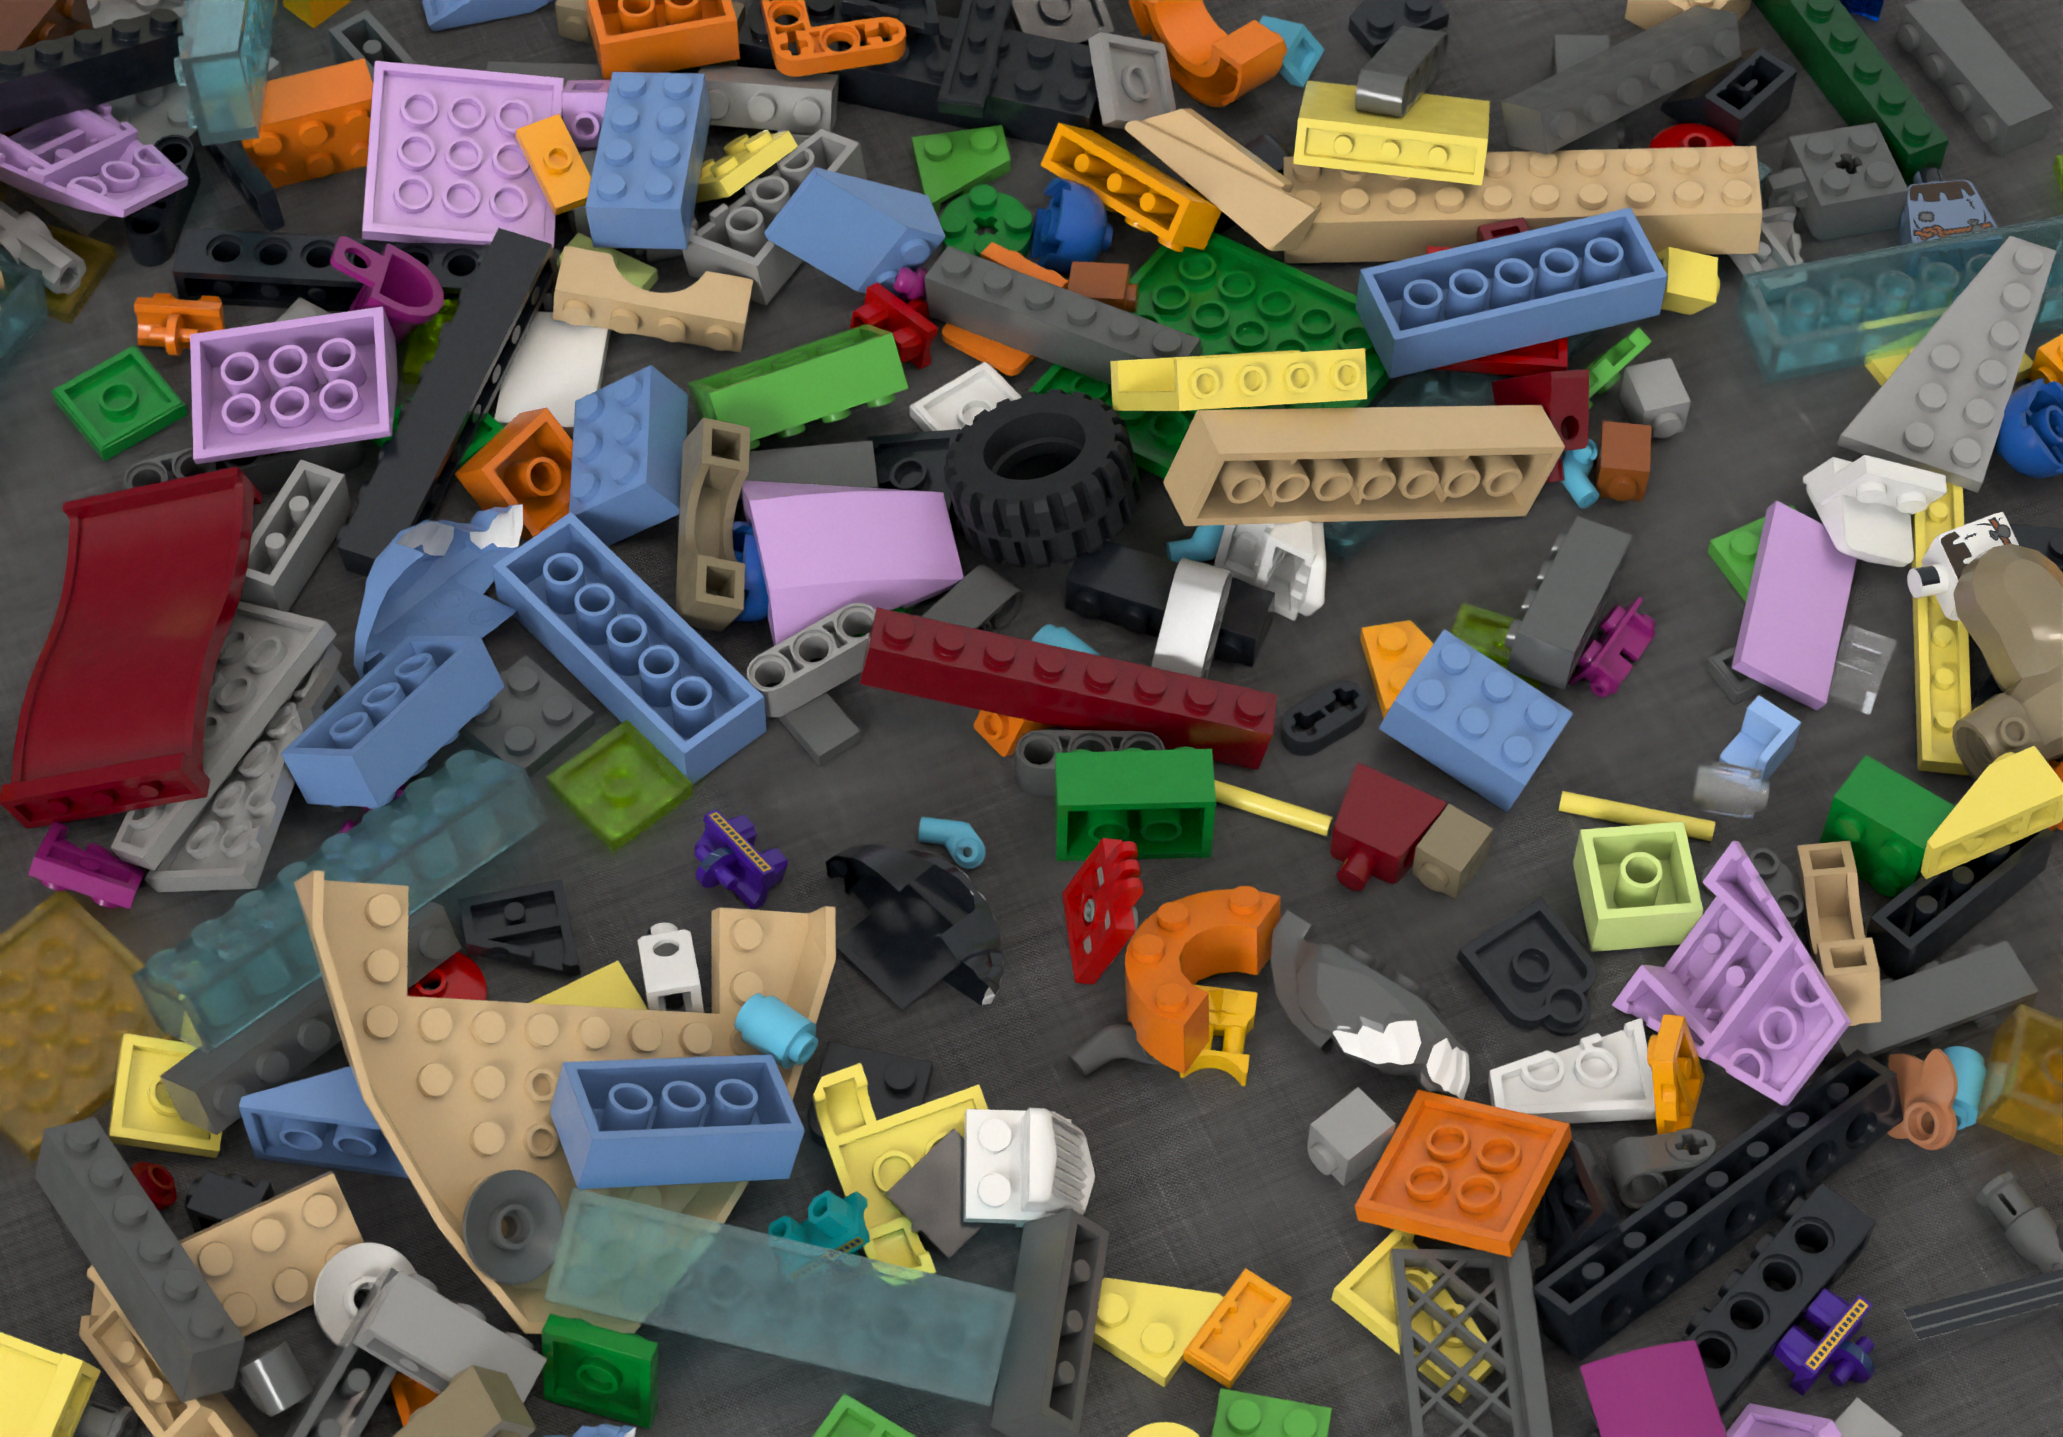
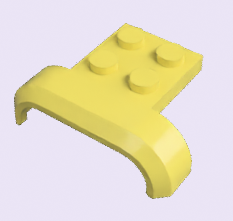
(878, 1153)

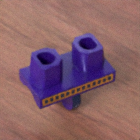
(731, 859)
(1839, 1323)

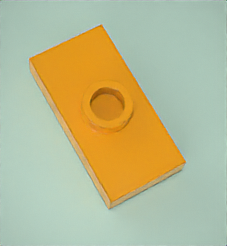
(555, 163)
(1237, 1328)

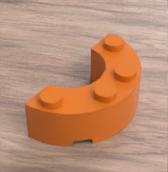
(1203, 57)
(1184, 945)

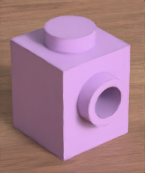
(584, 111)

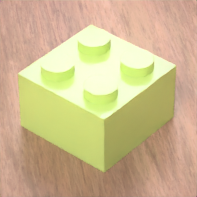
(1636, 886)

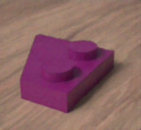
(89, 872)

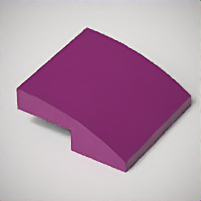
(1653, 1393)

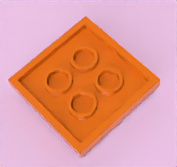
(1464, 1172)

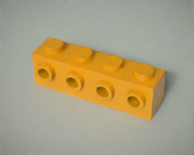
(1132, 188)

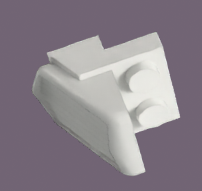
(1870, 505)
(1280, 560)
(1023, 1166)

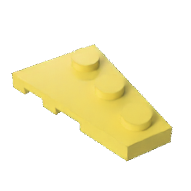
(1369, 1299)

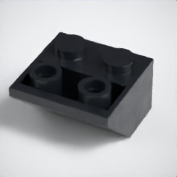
(1736, 97)

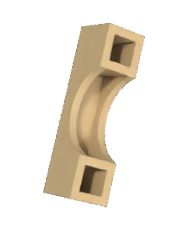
(704, 314)
(1836, 928)

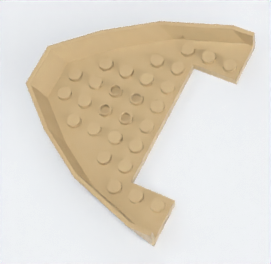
(474, 1080)

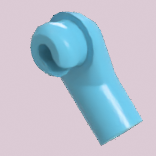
(1577, 467)
(1199, 548)
(957, 837)

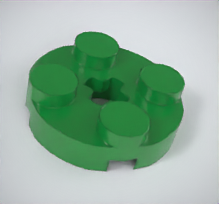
(988, 209)

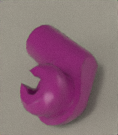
(910, 284)

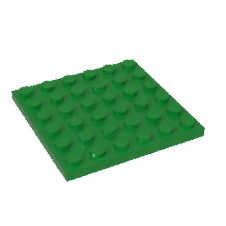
(1235, 306)

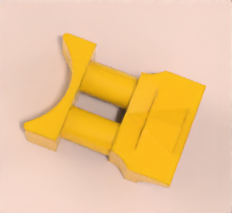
(1231, 1017)

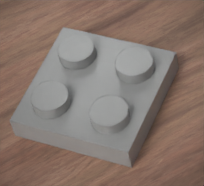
(1130, 78)

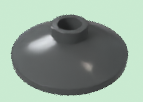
(532, 1222)

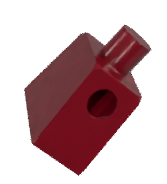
(1564, 400)
(1380, 827)

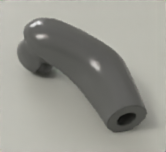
(1106, 1045)

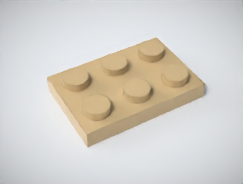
(271, 1254)

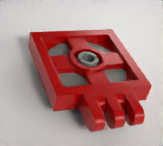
(1101, 907)

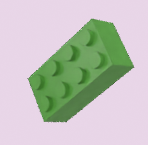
(804, 384)

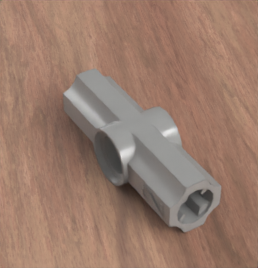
(30, 244)

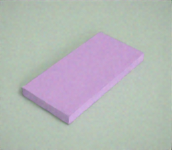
(1794, 608)

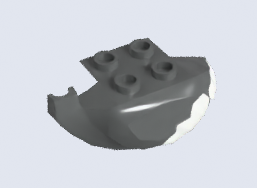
(1363, 1011)

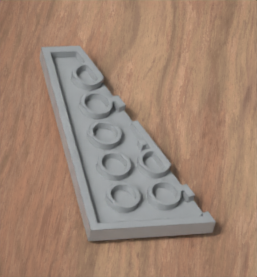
(1953, 387)
(254, 676)
(240, 820)

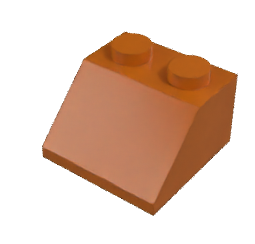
(524, 466)

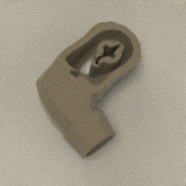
(2015, 615)

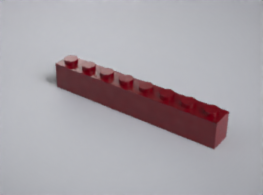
(1065, 687)

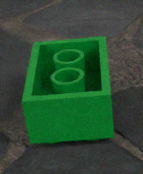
(1135, 796)

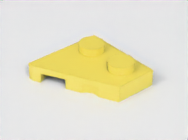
(1150, 1324)

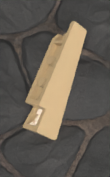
(1228, 177)
(143, 1383)

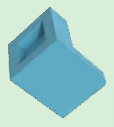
(1302, 49)

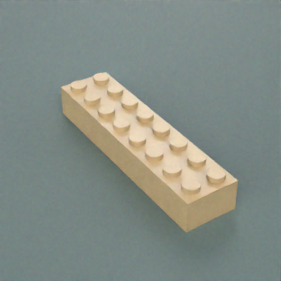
(1361, 464)

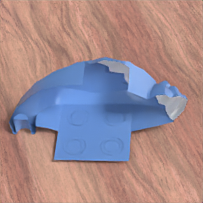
(435, 583)

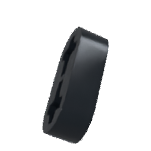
(1328, 723)

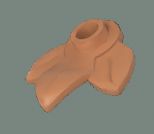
(1925, 1094)

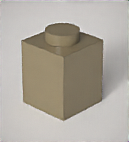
(1452, 852)

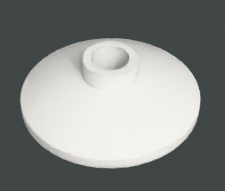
(344, 1276)

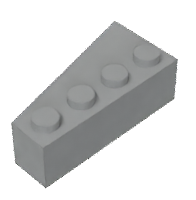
(735, 234)

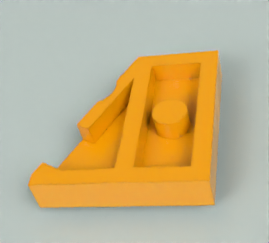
(1392, 657)
(1675, 1075)

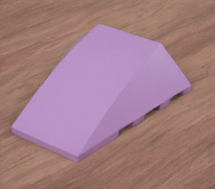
(88, 163)
(847, 547)
(1744, 987)

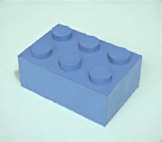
(628, 455)
(1475, 720)

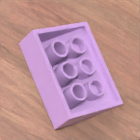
(292, 385)

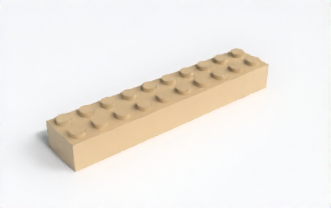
(1681, 197)

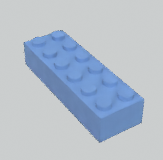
(1510, 292)
(630, 647)

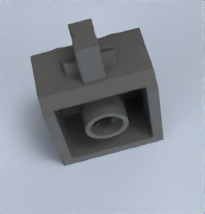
(1840, 182)

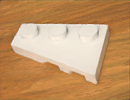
(1583, 1084)

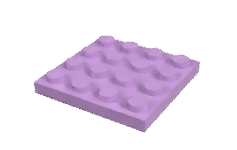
(449, 155)

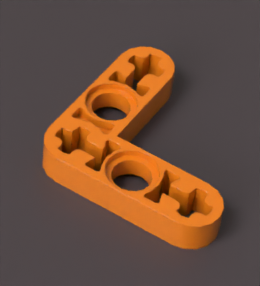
(813, 42)

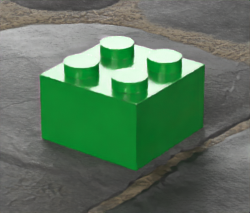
(1886, 824)

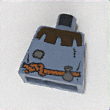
(1941, 209)

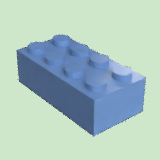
(649, 160)
(393, 721)
(675, 1121)

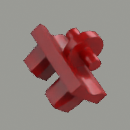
(907, 322)

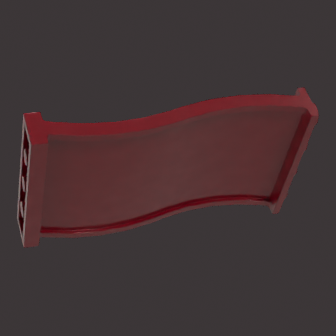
(132, 650)

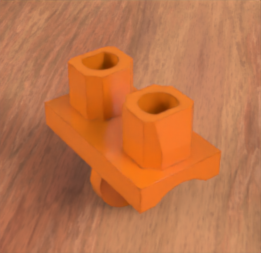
(170, 321)

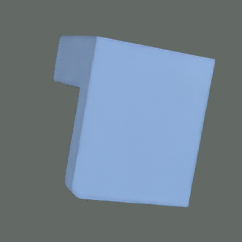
(1764, 740)

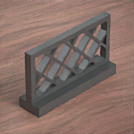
(1516, 1335)

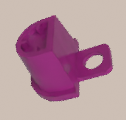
(394, 281)

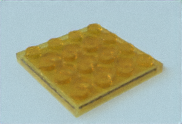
(63, 1018)

